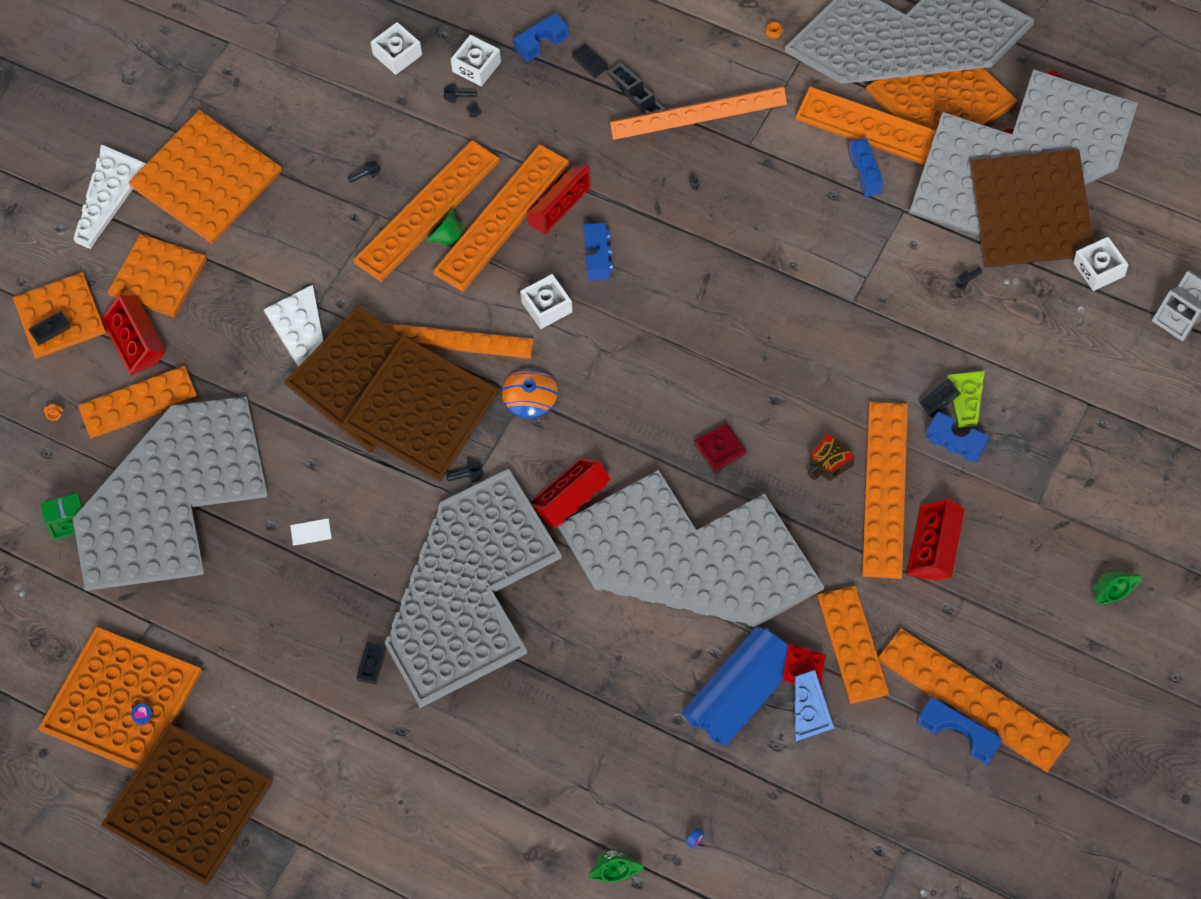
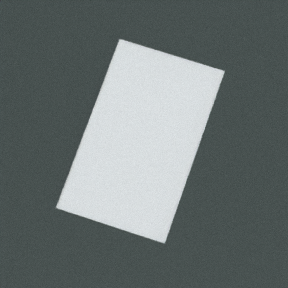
(310, 532)

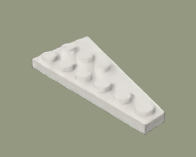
(105, 193)
(297, 323)

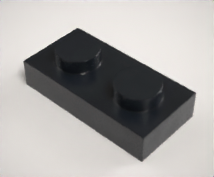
(589, 61)
(49, 328)
(940, 398)
(371, 663)

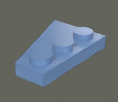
(810, 707)

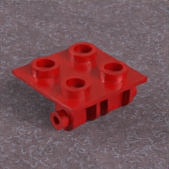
(800, 661)

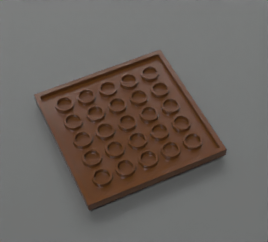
(1031, 207)
(343, 367)
(420, 408)
(187, 804)

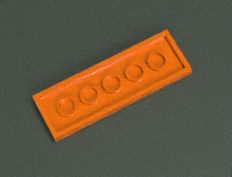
(137, 402)
(852, 645)

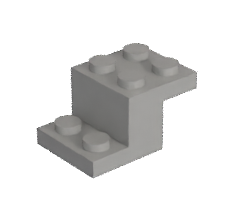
(1181, 307)

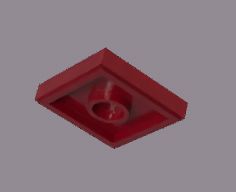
(719, 447)

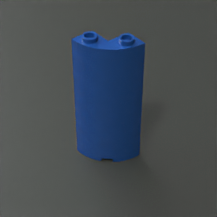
(739, 687)

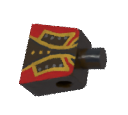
(830, 459)

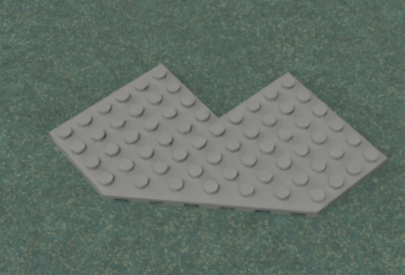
(877, 42)
(1051, 119)
(142, 515)
(648, 549)
(449, 616)

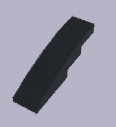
(634, 90)

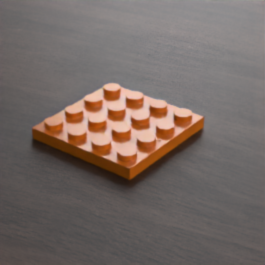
(158, 275)
(73, 300)

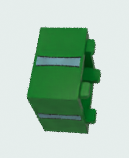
(59, 515)

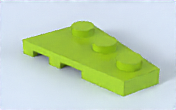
(967, 404)

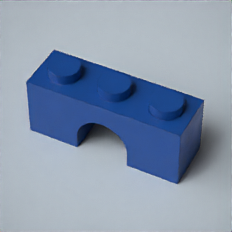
(551, 29)
(869, 174)
(598, 264)
(969, 446)

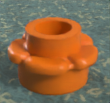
(774, 26)
(53, 412)

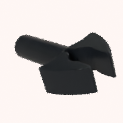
(457, 93)
(371, 168)
(967, 276)
(468, 472)

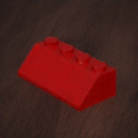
(560, 199)
(133, 334)
(569, 491)
(936, 540)

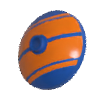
(531, 401)

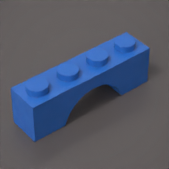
(938, 717)

